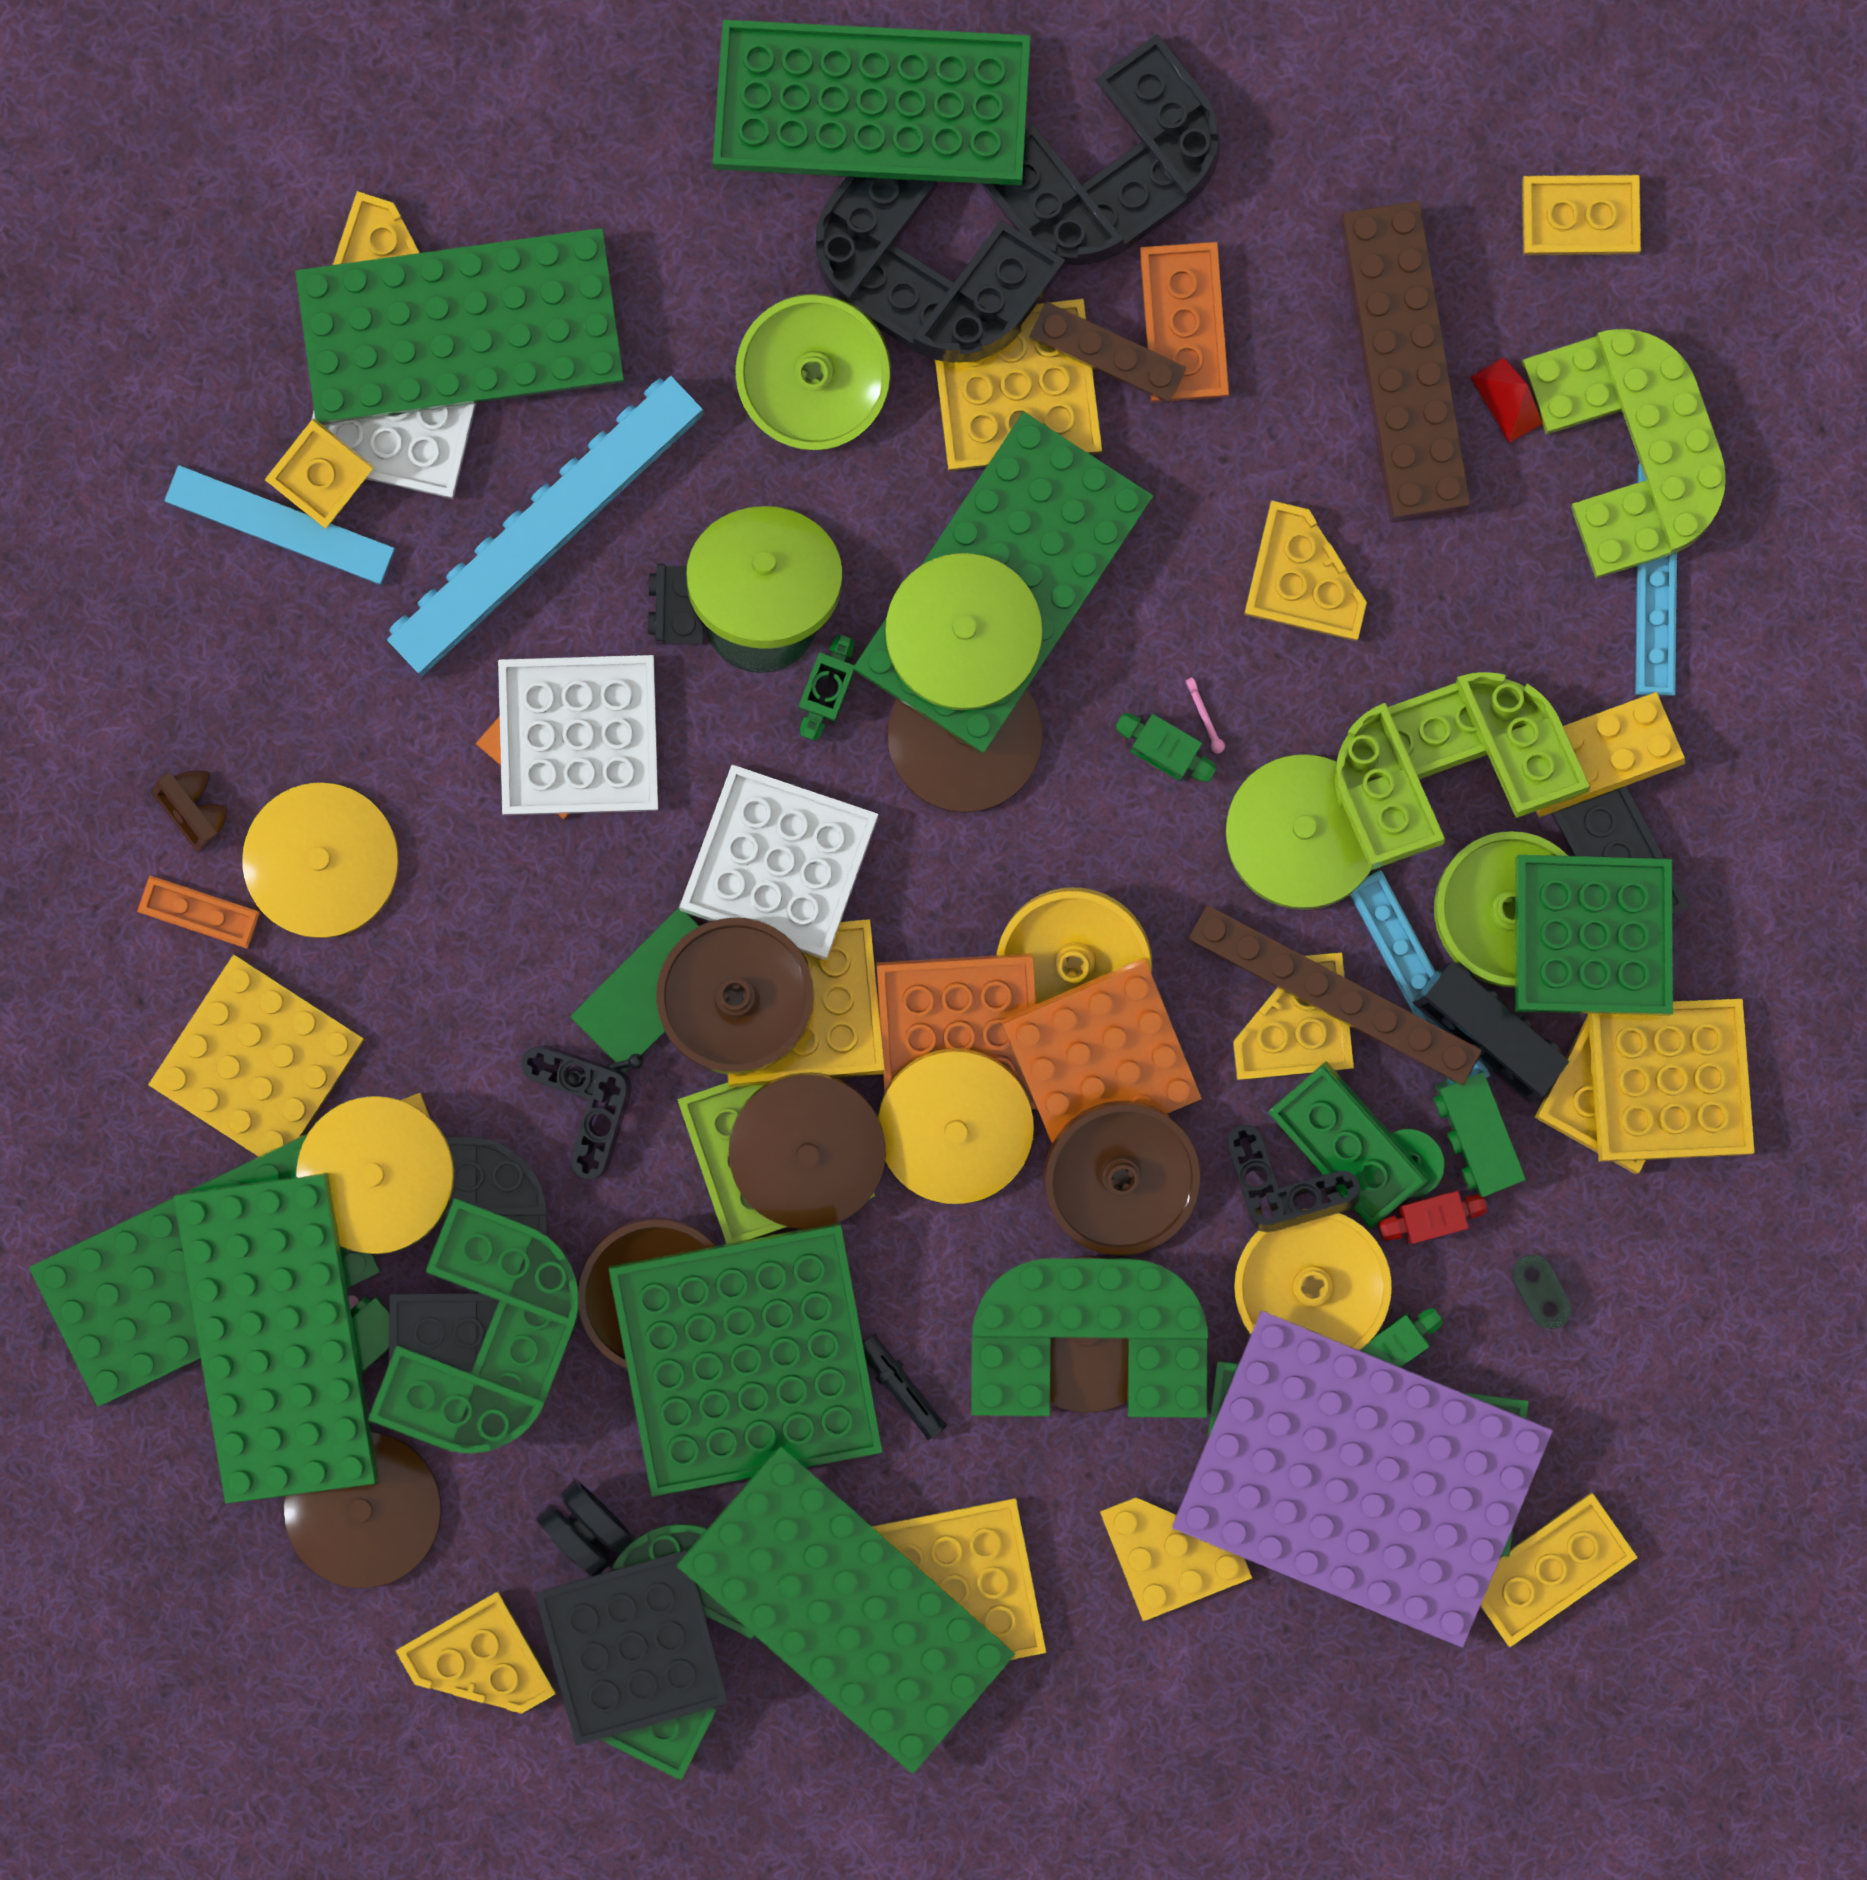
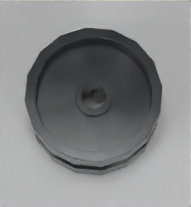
(579, 1535)

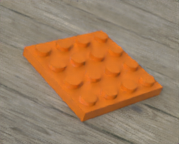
(952, 1006)
(1101, 1047)

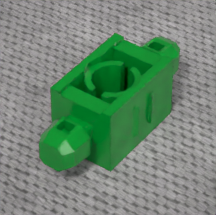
(812, 726)
(1165, 747)
(1404, 1337)

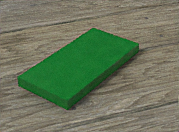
(624, 1008)
(1344, 1135)

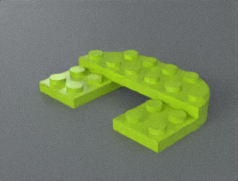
(1669, 432)
(1440, 730)

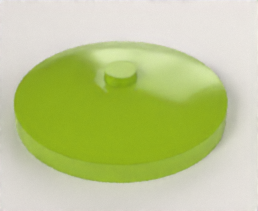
(813, 371)
(764, 577)
(963, 631)
(1293, 836)
(1478, 903)

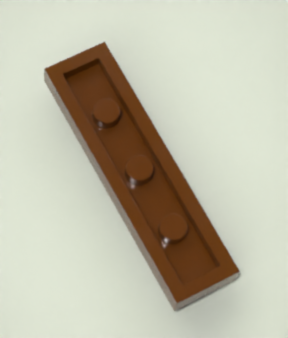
(1107, 352)

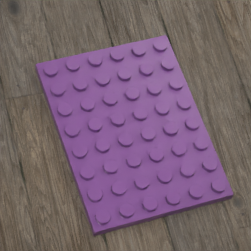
(1361, 1478)

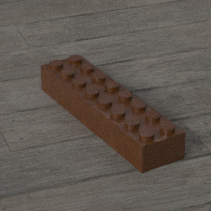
(1404, 361)

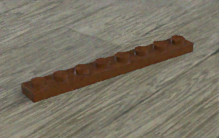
(1335, 995)

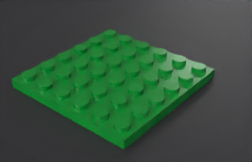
(744, 1357)

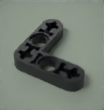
(594, 1091)
(1282, 1199)

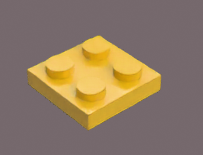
(319, 473)

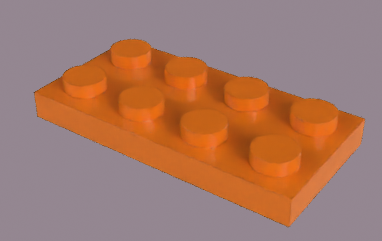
(1186, 315)

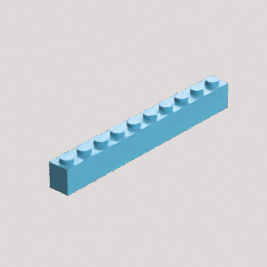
(545, 526)

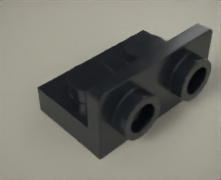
(675, 617)

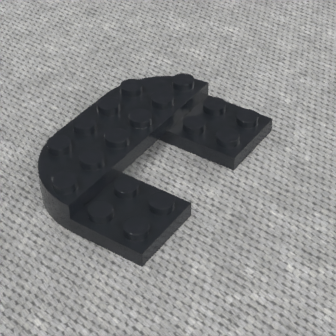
(1137, 189)
(911, 300)
(455, 1325)

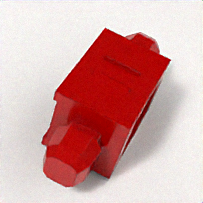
(1432, 1217)

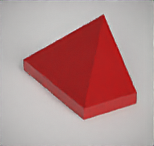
(1507, 399)

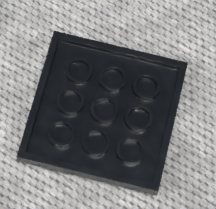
(631, 1648)

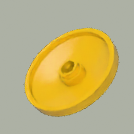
(320, 860)
(1074, 938)
(956, 1126)
(384, 1171)
(1317, 1276)

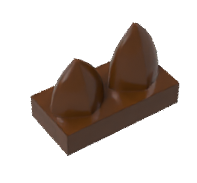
(178, 798)

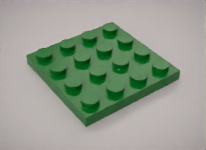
(1593, 935)

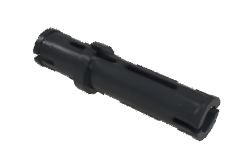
(903, 1389)

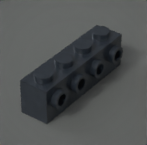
(1482, 1020)

